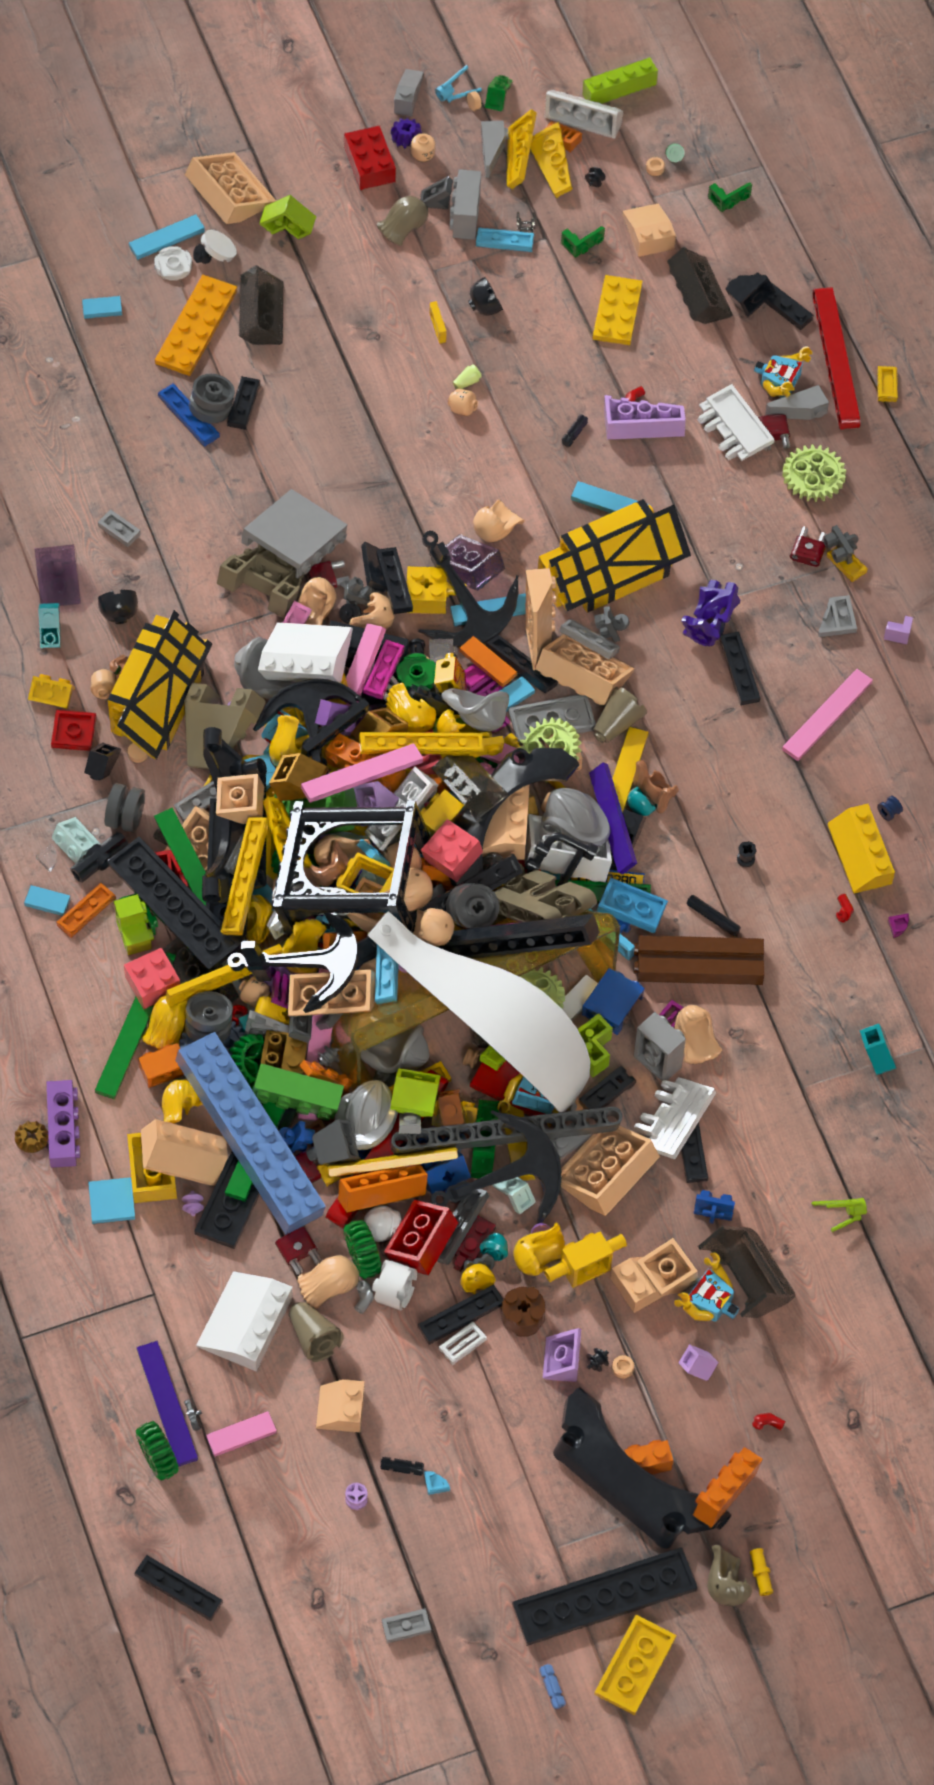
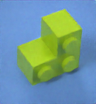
(288, 215)
(131, 922)
(595, 1035)

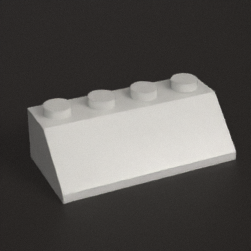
(583, 113)

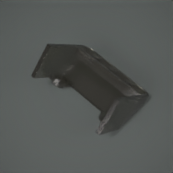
(753, 1268)

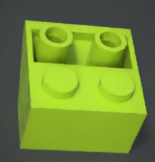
(415, 1092)

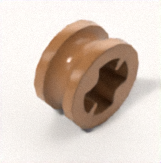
(471, 1057)

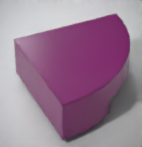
(898, 924)

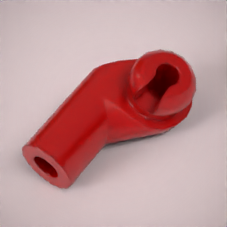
(636, 393)
(846, 908)
(768, 1418)

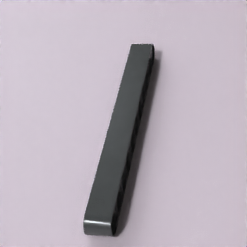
(498, 1137)

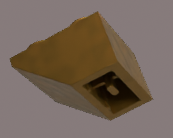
(380, 721)
(292, 772)
(283, 1051)

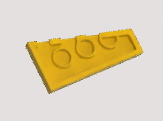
(518, 149)
(551, 157)
(279, 822)

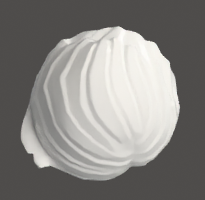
(382, 1222)

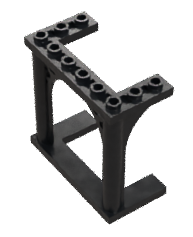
(306, 830)

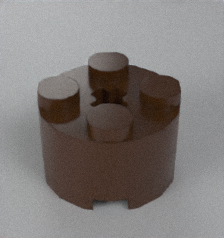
(519, 1300)

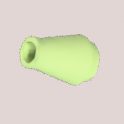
(468, 377)

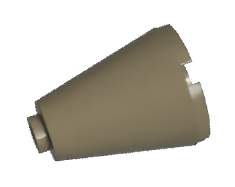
(618, 715)
(314, 1332)

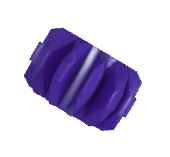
(404, 132)

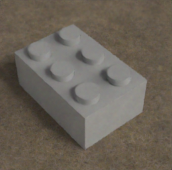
(466, 205)
(659, 1046)

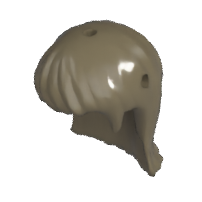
(403, 217)
(723, 1579)

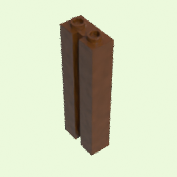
(699, 960)

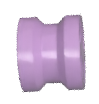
(355, 1491)

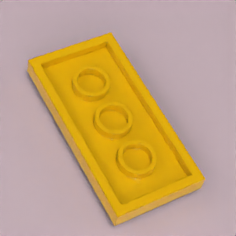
(617, 310)
(635, 1665)

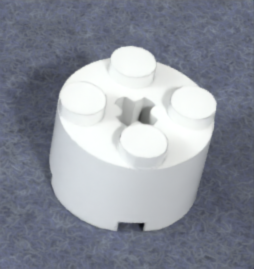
(394, 1285)

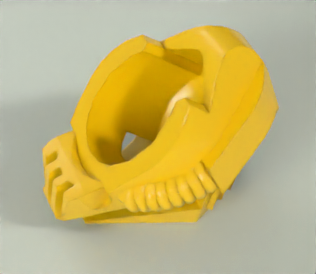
(258, 918)

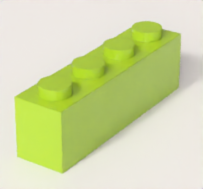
(620, 81)

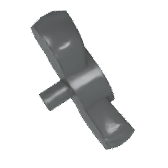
(486, 1259)
(192, 1414)

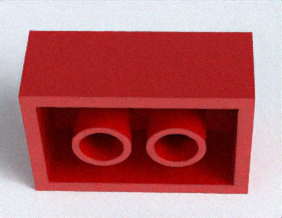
(369, 157)
(421, 1236)

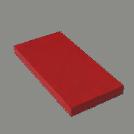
(495, 1082)

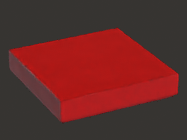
(73, 730)

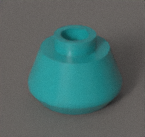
(496, 1246)

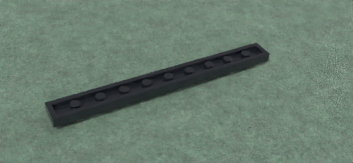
(491, 877)

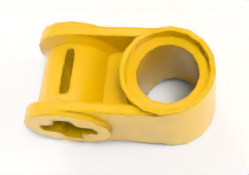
(271, 1010)

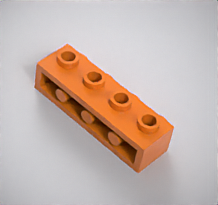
(346, 752)
(382, 1187)
(727, 1487)

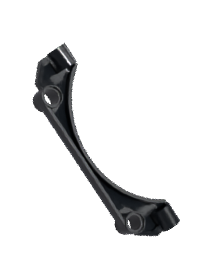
(226, 762)
(538, 766)
(602, 1464)

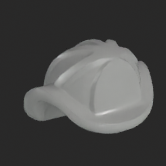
(246, 666)
(476, 710)
(576, 816)
(401, 1051)
(368, 1113)

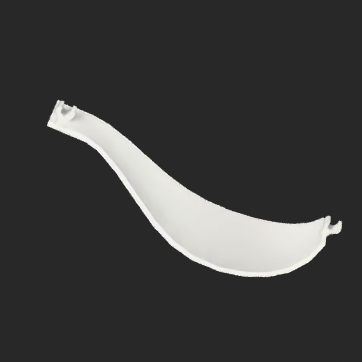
(501, 1009)

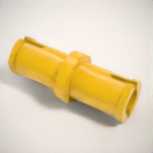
(761, 1572)

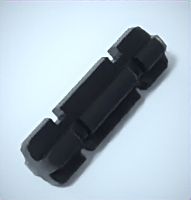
(574, 430)
(402, 1466)

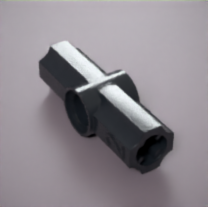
(97, 857)

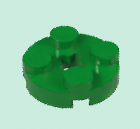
(416, 662)

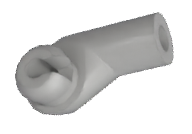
(366, 1296)

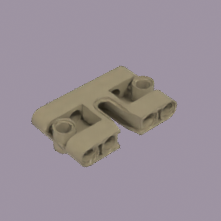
(538, 898)

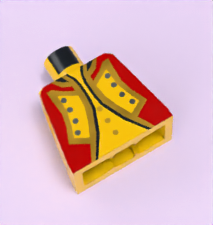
(449, 674)

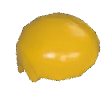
(477, 1277)

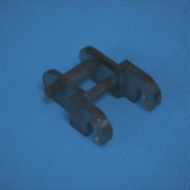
(519, 222)

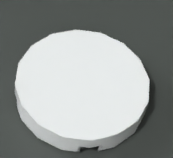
(218, 245)
(173, 263)

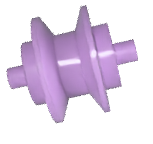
(192, 1203)

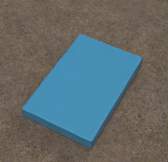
(632, 905)

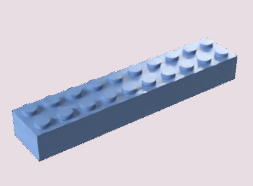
(250, 1133)

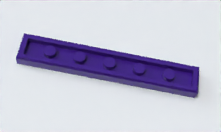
(609, 803)
(167, 1403)

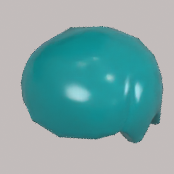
(639, 803)

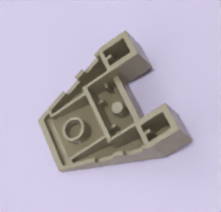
(265, 573)
(205, 712)

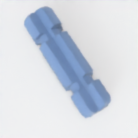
(552, 1686)

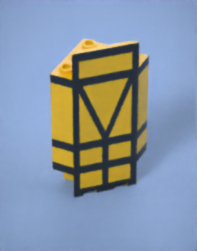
(615, 556)
(155, 682)

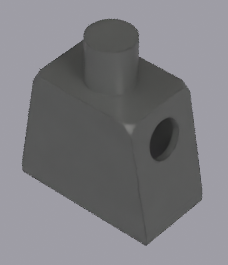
(334, 1144)

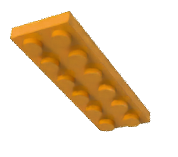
(196, 325)

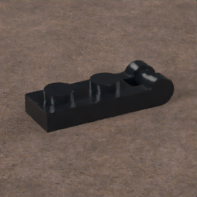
(607, 1089)

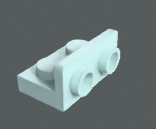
(73, 838)

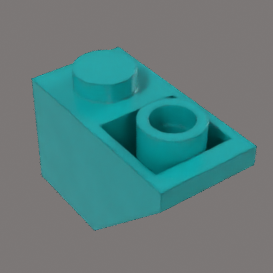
(49, 625)
(878, 1049)

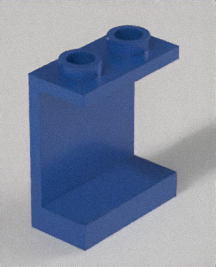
(613, 999)

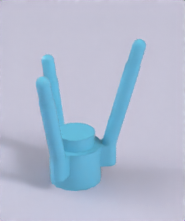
(445, 91)

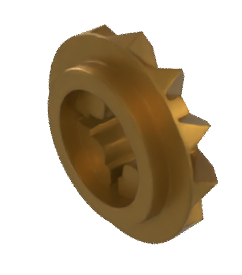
(31, 1145)

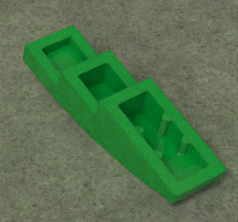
(484, 1156)

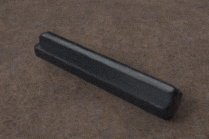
(713, 915)

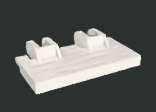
(735, 420)
(675, 1122)

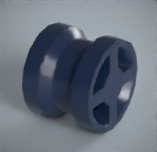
(890, 808)

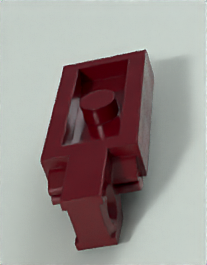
(470, 1245)

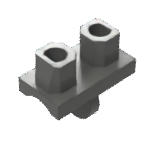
(844, 542)
(355, 592)
(610, 624)

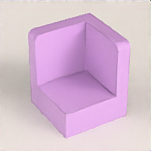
(898, 632)
(698, 1362)

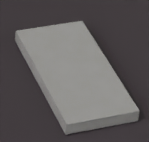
(573, 709)

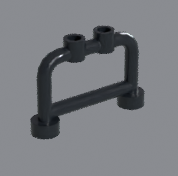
(542, 849)

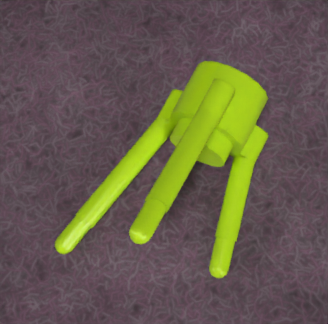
(854, 1207)

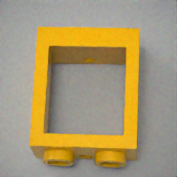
(363, 862)

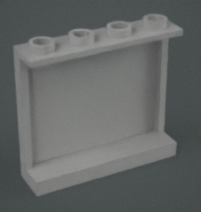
(296, 531)

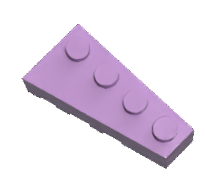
(642, 419)

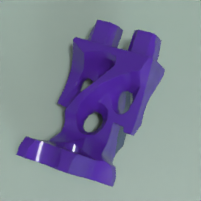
(714, 604)

